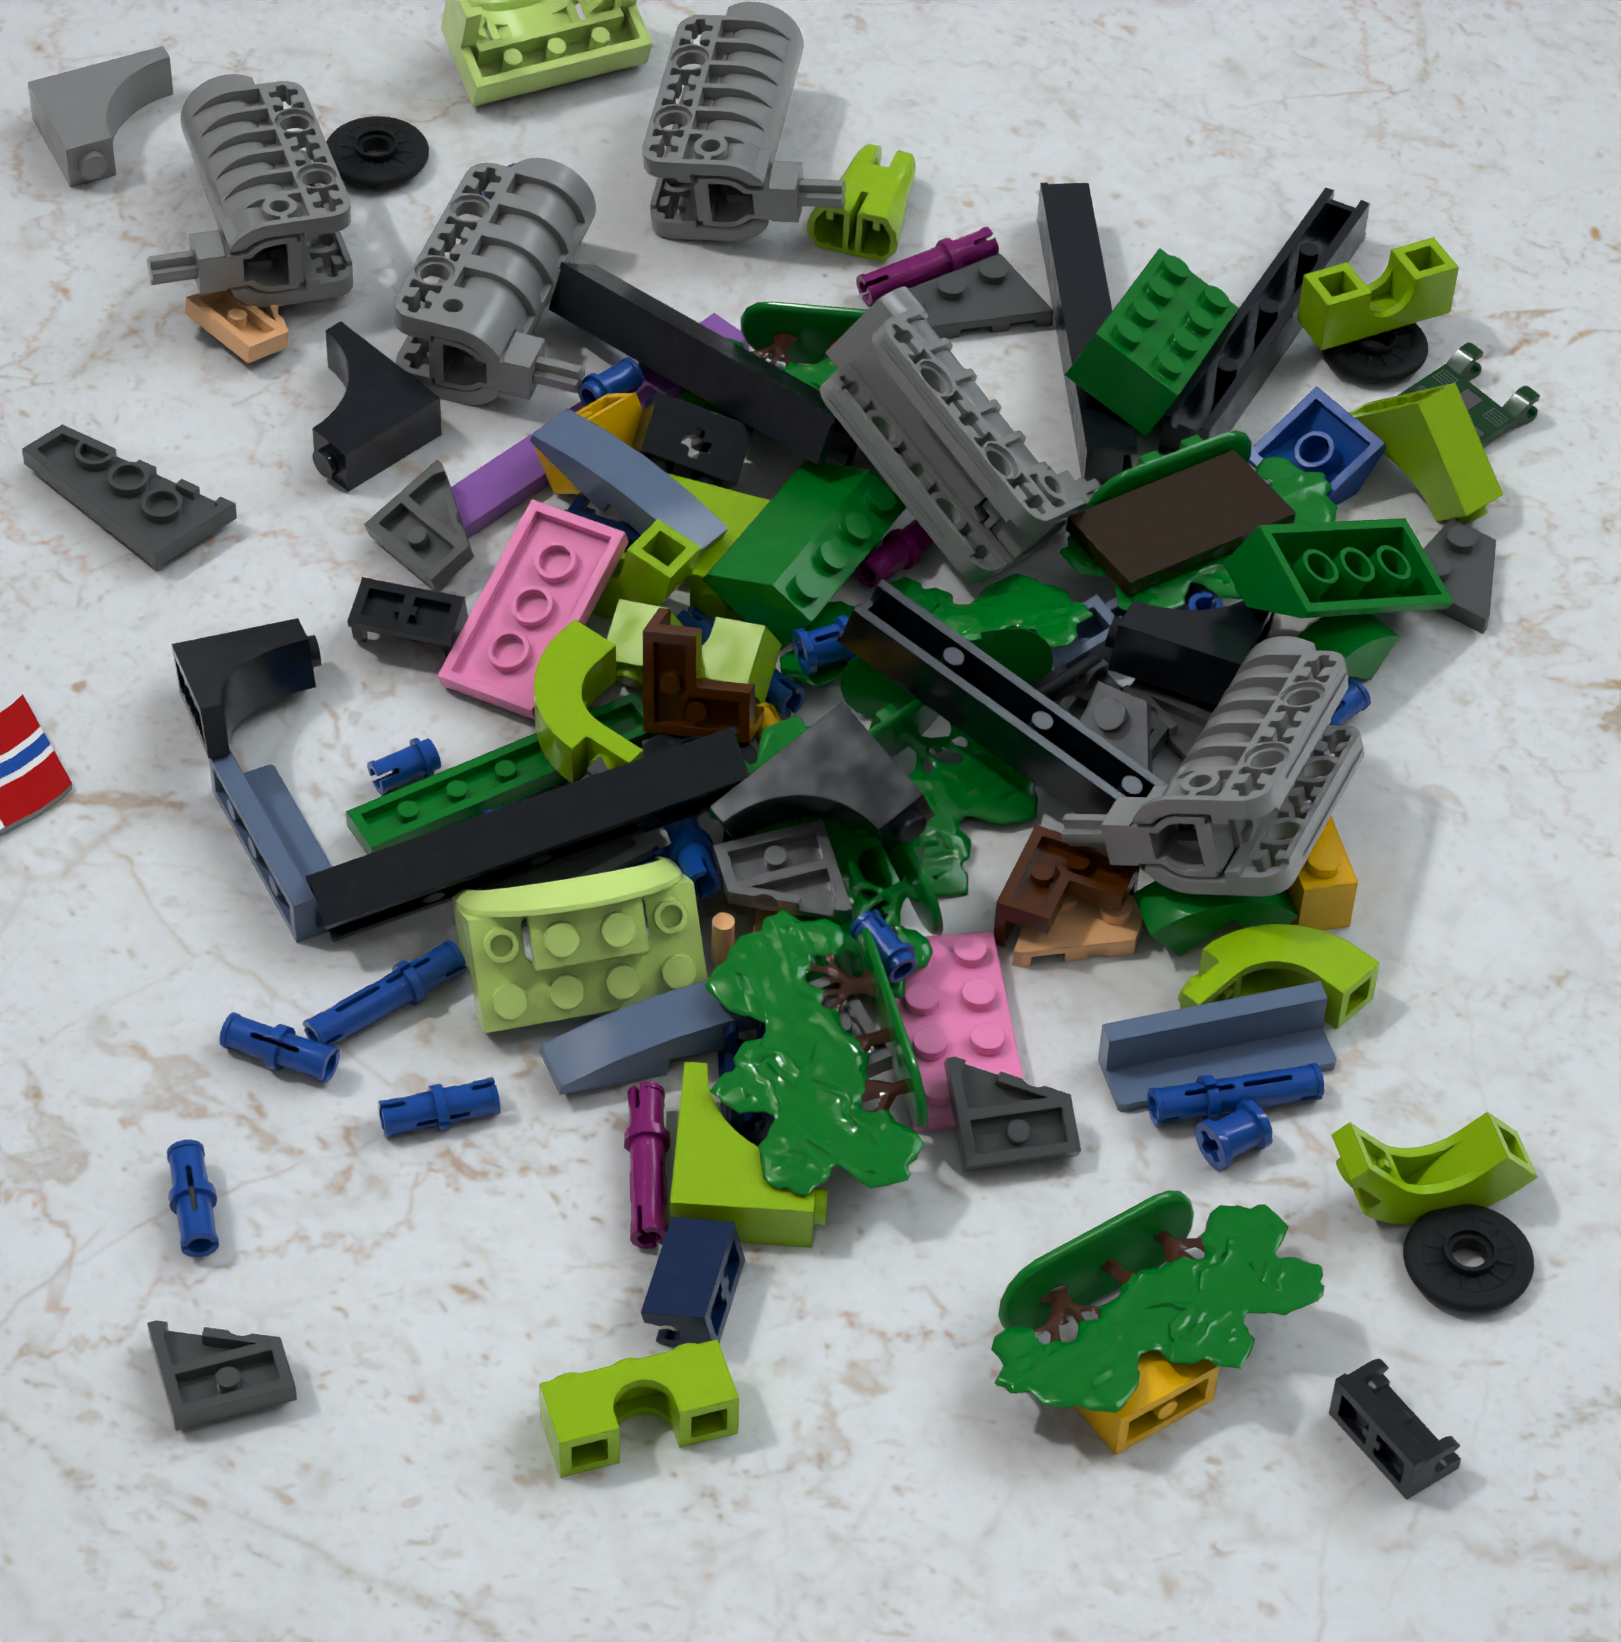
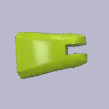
(872, 210)

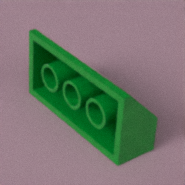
(804, 546)
(1336, 569)

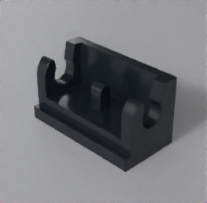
(407, 613)
(1390, 1430)

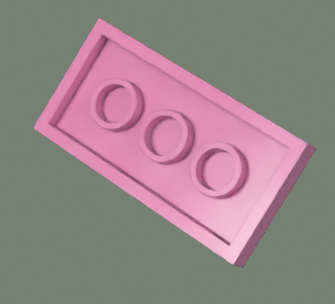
(539, 586)
(960, 1012)

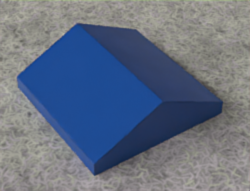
(1324, 439)

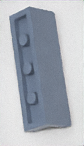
(273, 838)
(1215, 1039)

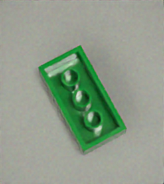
(1152, 341)

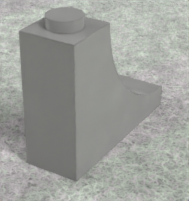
(88, 105)

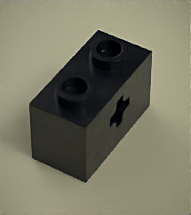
(718, 439)

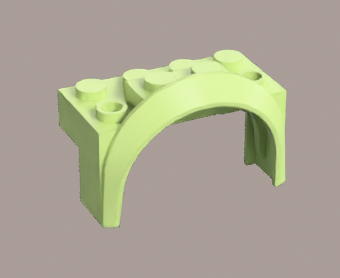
(540, 44)
(583, 943)

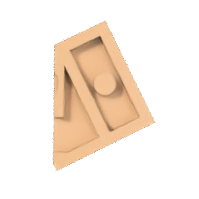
(242, 328)
(1083, 932)

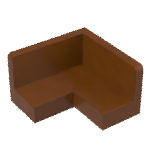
(677, 696)
(1049, 873)

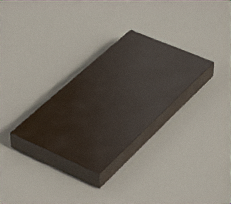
(1178, 521)

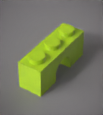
(1413, 288)
(731, 654)
(681, 1386)

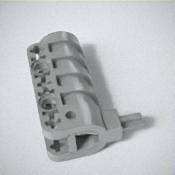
(494, 284)

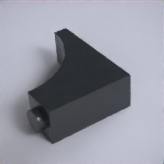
(379, 417)
(1186, 648)
(239, 672)
(832, 774)

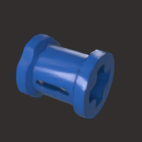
(820, 646)
(1233, 1134)

